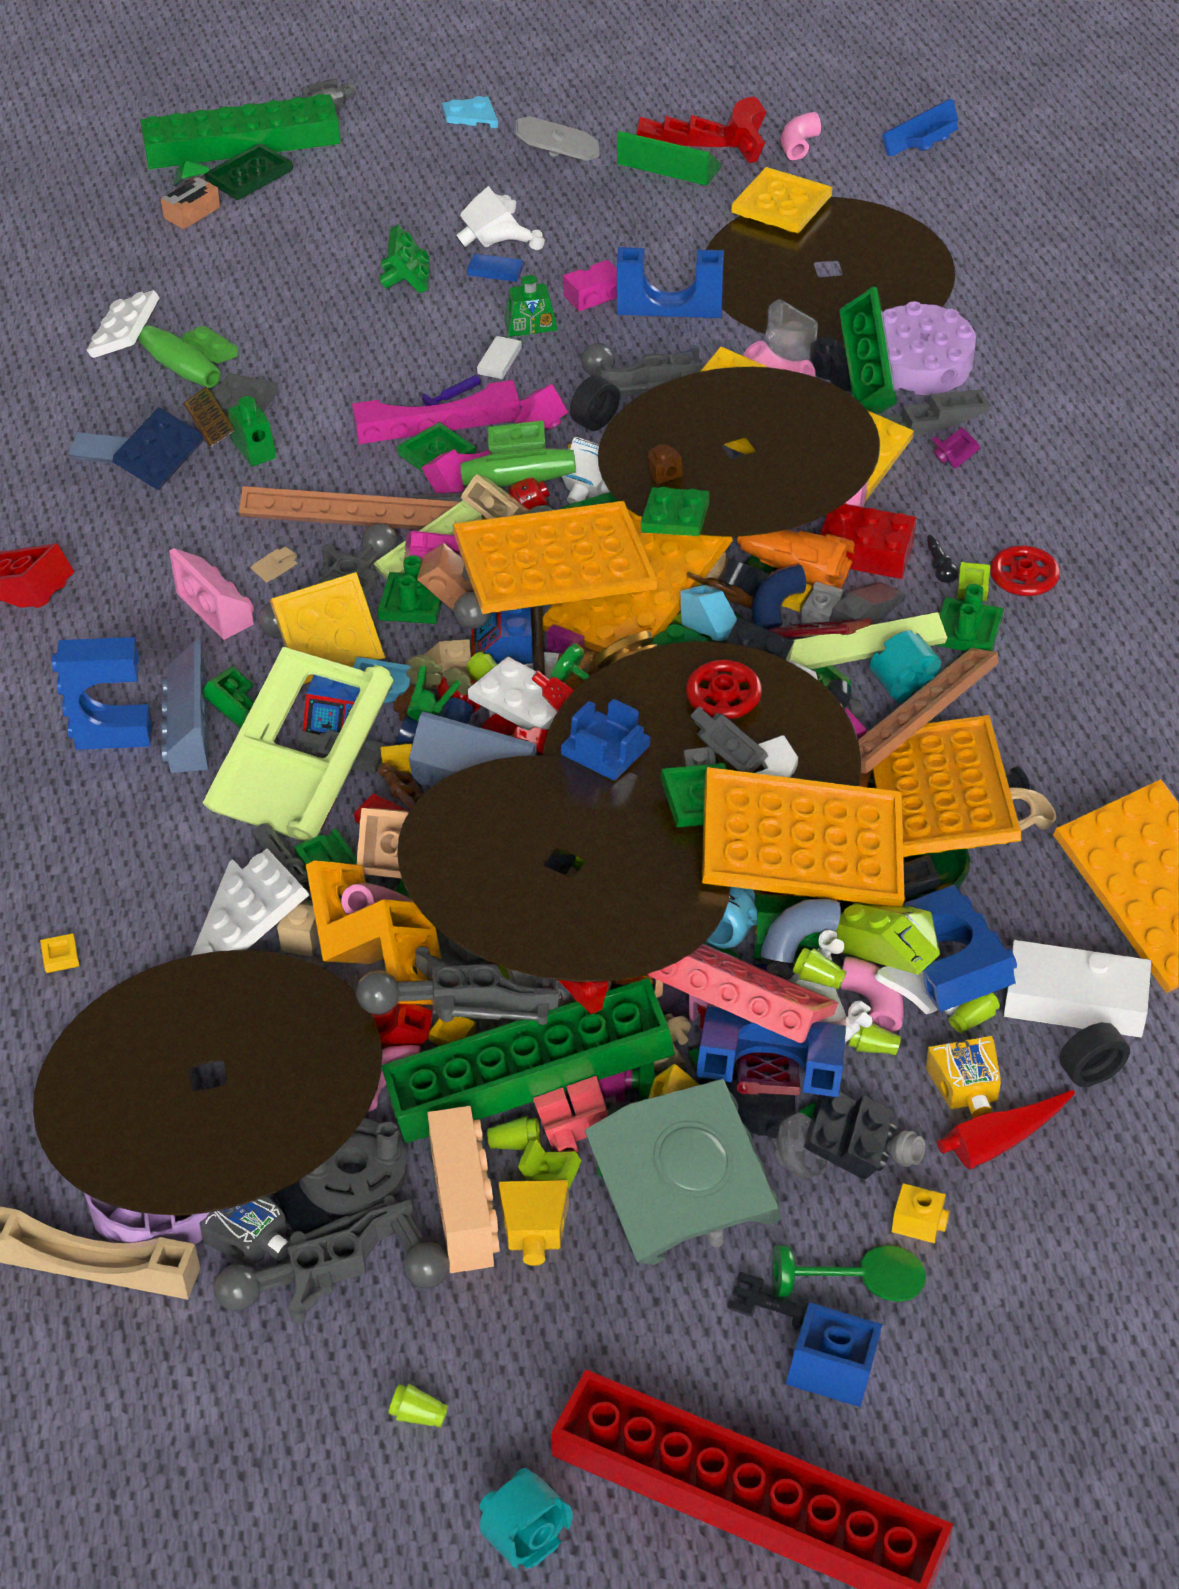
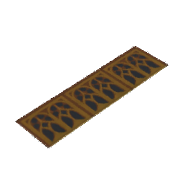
(208, 417)

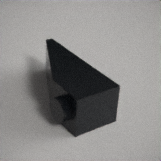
(761, 1112)

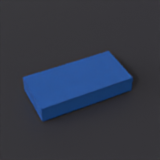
(495, 267)

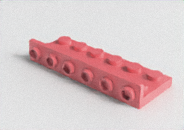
(748, 992)

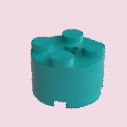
(905, 665)
(524, 1519)

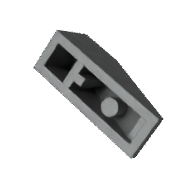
(868, 602)

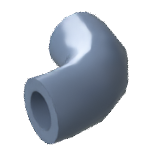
(796, 924)

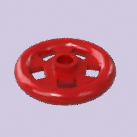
(1025, 570)
(724, 688)

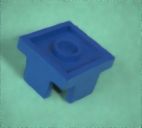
(606, 741)

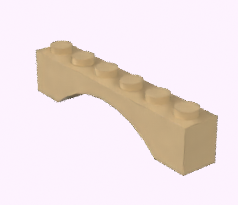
(150, 1266)

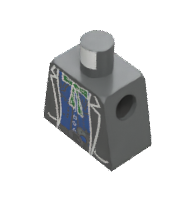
(247, 1231)

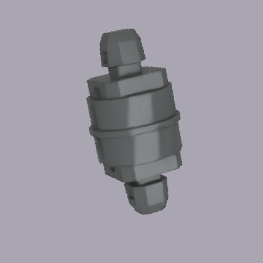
(330, 87)

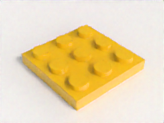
(781, 200)
(328, 622)

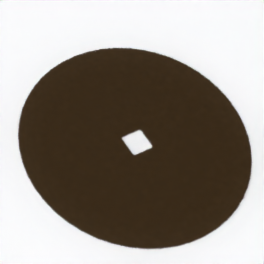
(868, 241)
(808, 438)
(656, 683)
(479, 875)
(120, 1098)

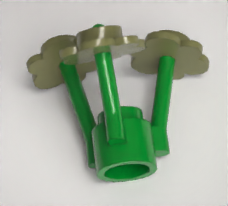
(424, 676)

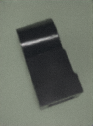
(742, 576)

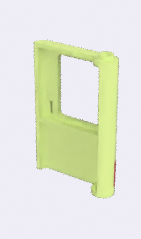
(286, 786)

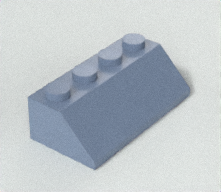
(185, 712)
(449, 746)

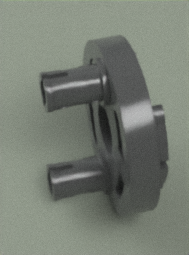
(374, 1148)

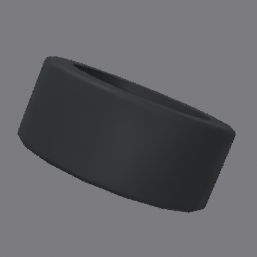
(585, 397)
(1094, 1054)

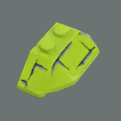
(889, 935)

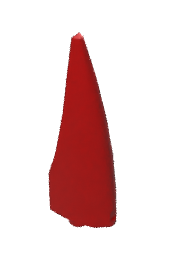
(997, 1132)

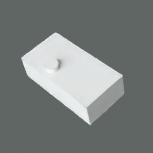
(1078, 988)

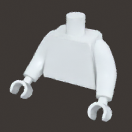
(492, 222)
(857, 1011)

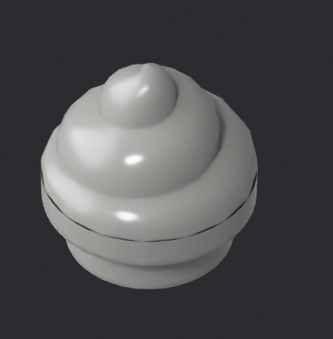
(907, 1148)

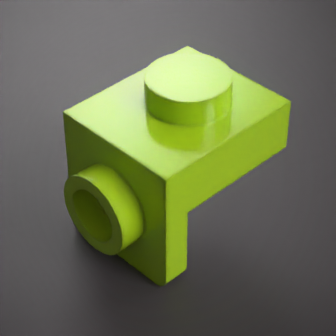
(973, 574)
(548, 1166)

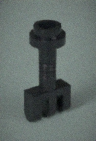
(754, 1297)

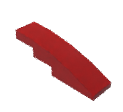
(696, 132)

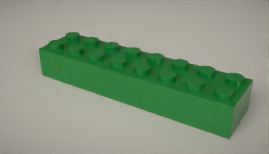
(232, 130)
(529, 1059)

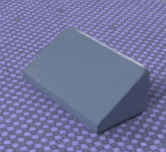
(95, 447)

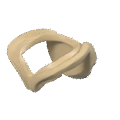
(1040, 809)

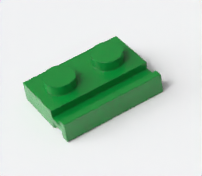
(325, 848)

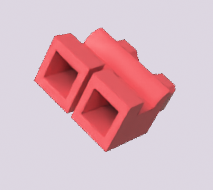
(557, 1118)

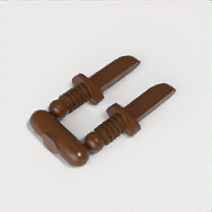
(732, 593)
(401, 784)

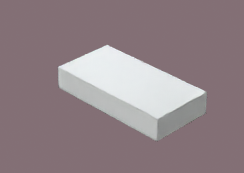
(499, 357)

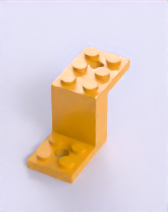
(377, 932)

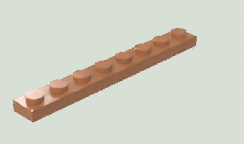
(340, 508)
(924, 706)

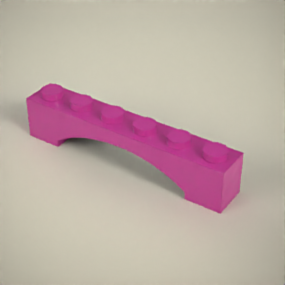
(541, 405)
(385, 422)

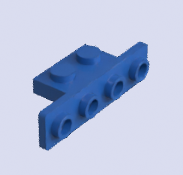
(922, 129)

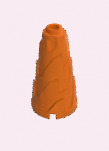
(819, 555)

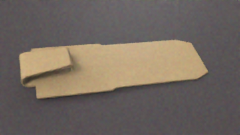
(269, 567)

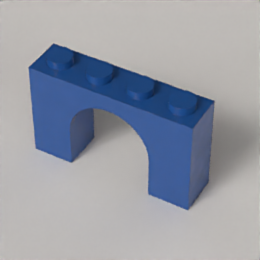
(640, 298)
(94, 662)
(977, 968)
(731, 1037)

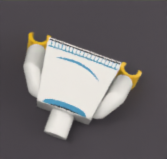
(587, 479)

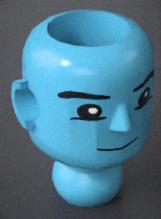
(737, 920)

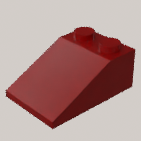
(32, 574)

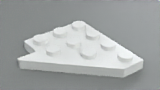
(249, 904)

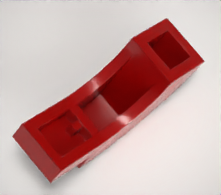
(743, 127)
(404, 1025)

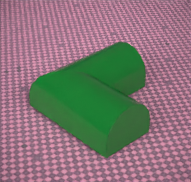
(228, 695)

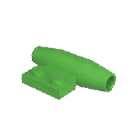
(190, 355)
(517, 454)

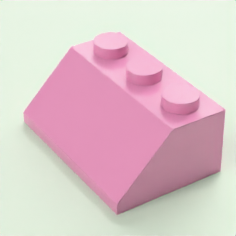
(210, 594)

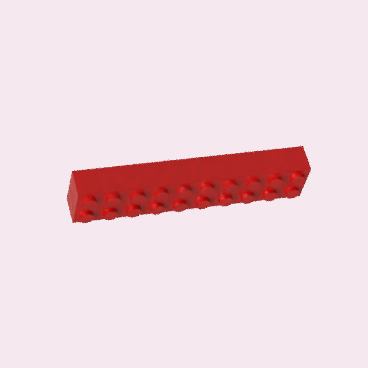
(749, 1488)

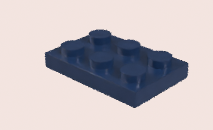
(158, 448)

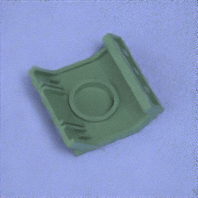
(681, 1169)

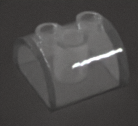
(790, 331)

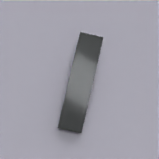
(942, 411)

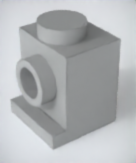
(820, 603)

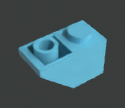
(707, 612)

